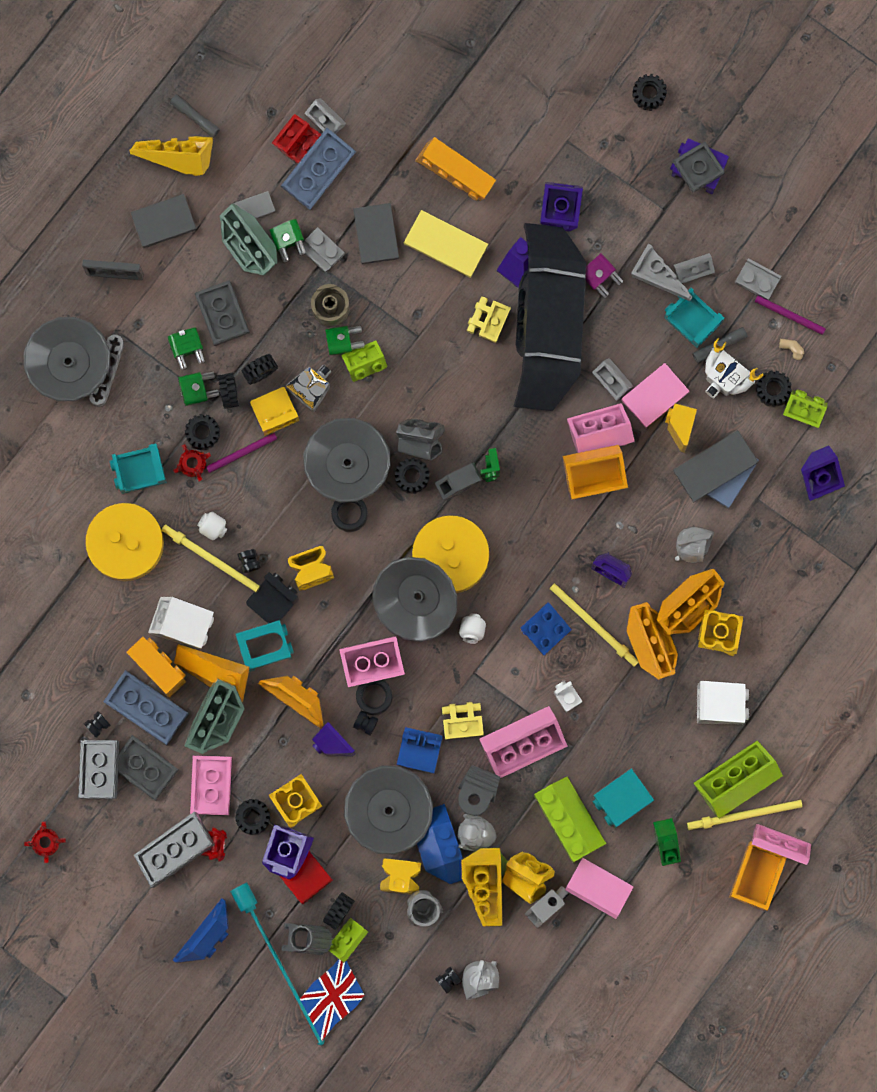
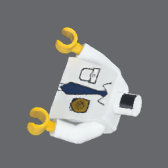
(726, 373)

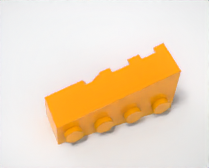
(455, 169)

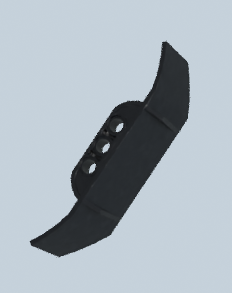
(549, 317)

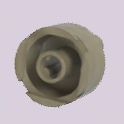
(340, 302)

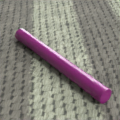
(790, 315)
(242, 452)

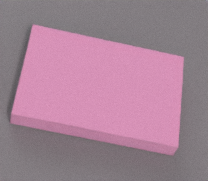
(655, 395)
(211, 785)
(781, 844)
(599, 888)

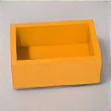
(595, 471)
(157, 666)
(757, 877)

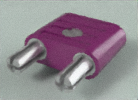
(598, 272)

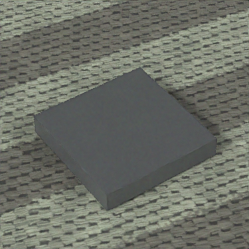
(698, 167)

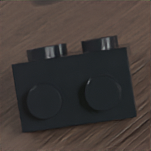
(272, 599)

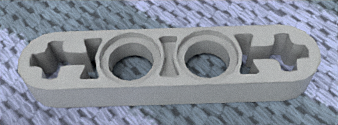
(111, 372)

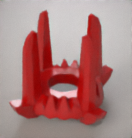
(192, 472)
(53, 847)
(217, 850)

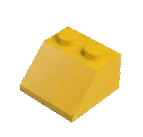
(680, 424)

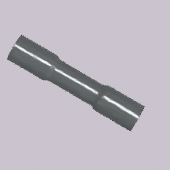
(186, 109)
(730, 339)

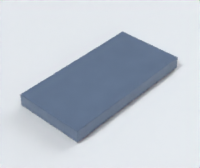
(318, 168)
(146, 707)

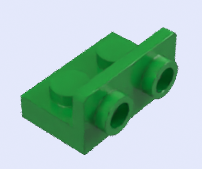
(492, 465)

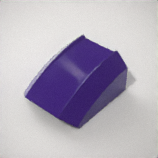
(561, 205)
(612, 569)
(286, 851)

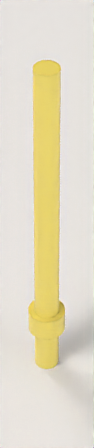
(180, 538)
(621, 650)
(708, 822)

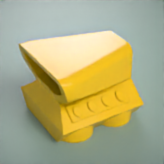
(311, 568)
(720, 632)
(295, 800)
(400, 876)
(527, 876)

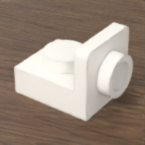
(567, 696)

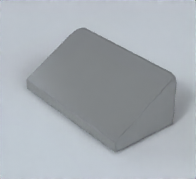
(324, 116)
(257, 205)
(612, 379)

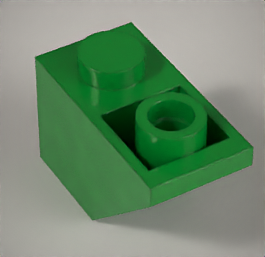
(667, 841)

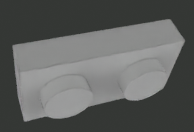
(694, 268)

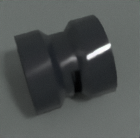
(248, 561)
(365, 723)
(95, 726)
(448, 980)

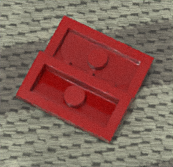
(296, 138)
(308, 880)

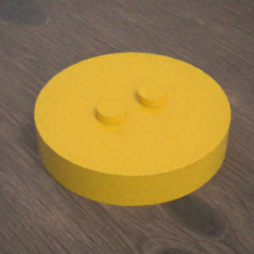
(124, 542)
(455, 547)

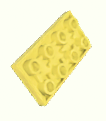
(446, 244)

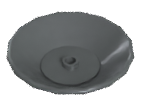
(63, 340)
(346, 441)
(406, 613)
(383, 789)

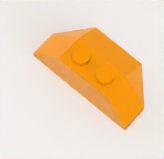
(687, 603)
(650, 642)
(296, 697)

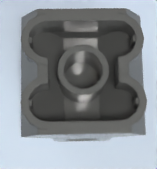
(420, 438)

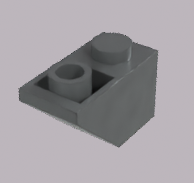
(458, 481)

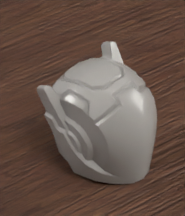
(693, 544)
(475, 833)
(423, 908)
(480, 978)

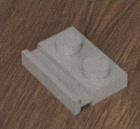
(322, 250)
(757, 279)

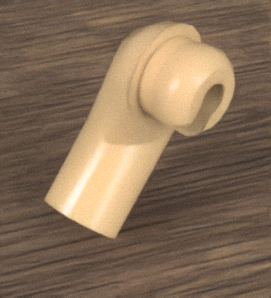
(794, 346)

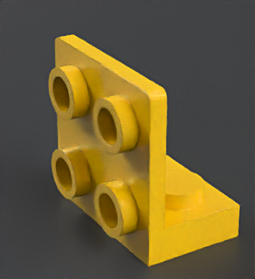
(274, 411)

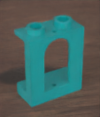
(282, 654)

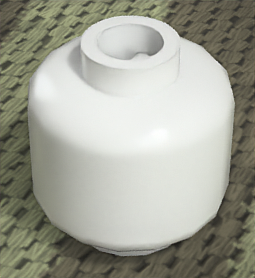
(212, 526)
(472, 628)

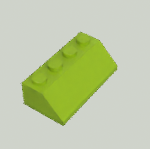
(738, 779)
(569, 819)

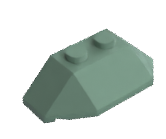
(247, 241)
(215, 718)

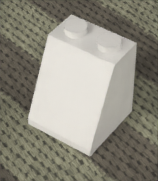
(181, 622)
(721, 703)

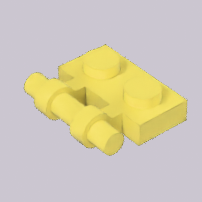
(494, 321)
(462, 727)

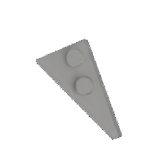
(655, 272)

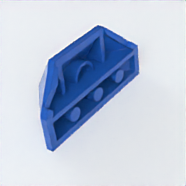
(440, 848)
(207, 936)

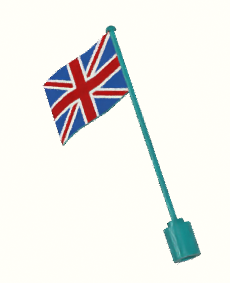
(329, 996)

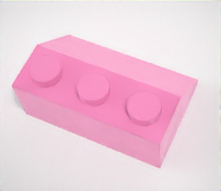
(601, 429)
(372, 661)

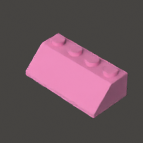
(523, 742)

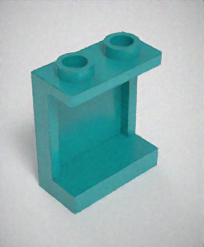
(693, 318)
(138, 469)
(622, 798)

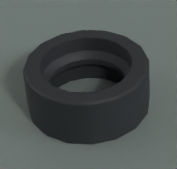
(349, 527)
(376, 710)

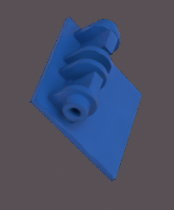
(545, 628)
(419, 750)

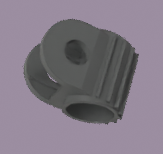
(481, 784)
(318, 939)

